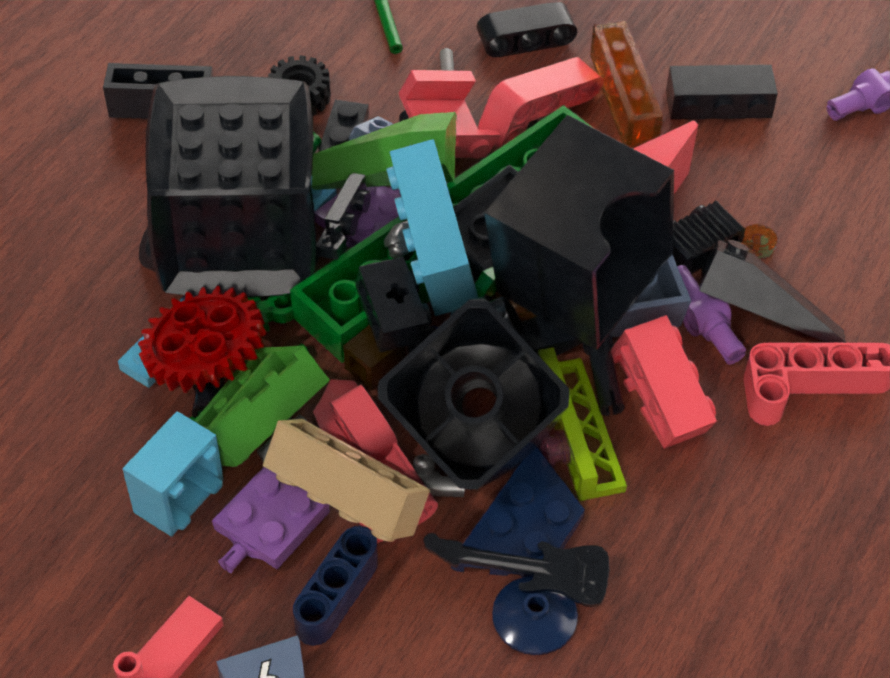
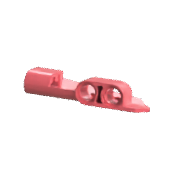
(355, 419)

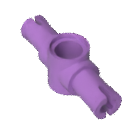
(868, 91)
(711, 319)

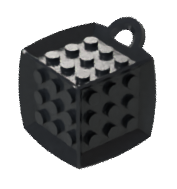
(229, 185)

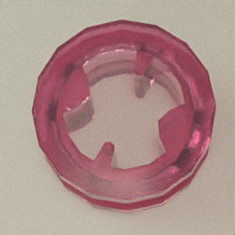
(556, 448)

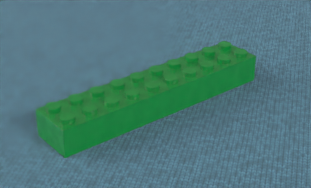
(328, 299)

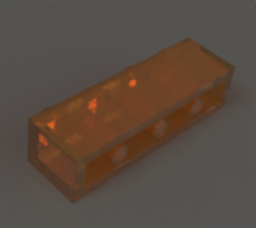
(625, 84)

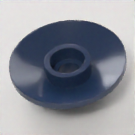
(529, 630)

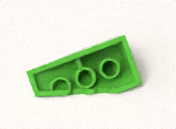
(371, 154)

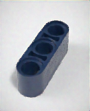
(330, 602)

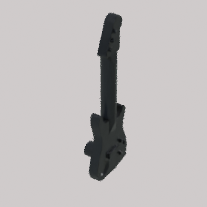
(573, 572)

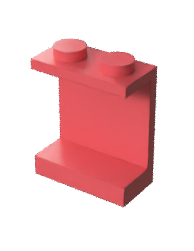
(446, 92)

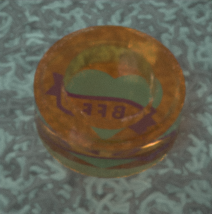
(760, 240)

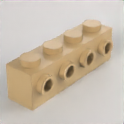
(346, 479)

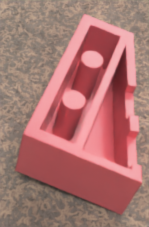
(665, 381)

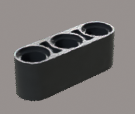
(526, 29)

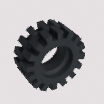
(309, 72)

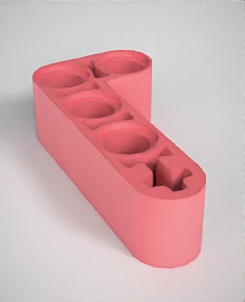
(537, 95)
(811, 368)

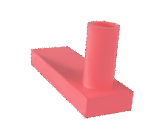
(173, 645)

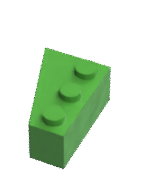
(258, 398)

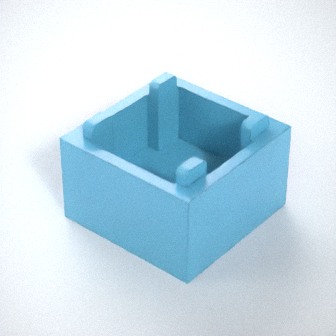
(174, 474)

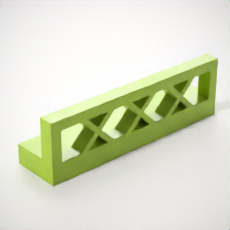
(581, 459)

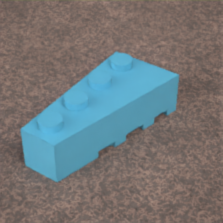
(432, 226)

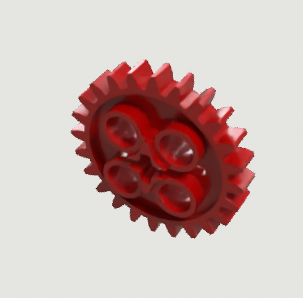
(202, 339)

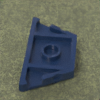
(527, 510)

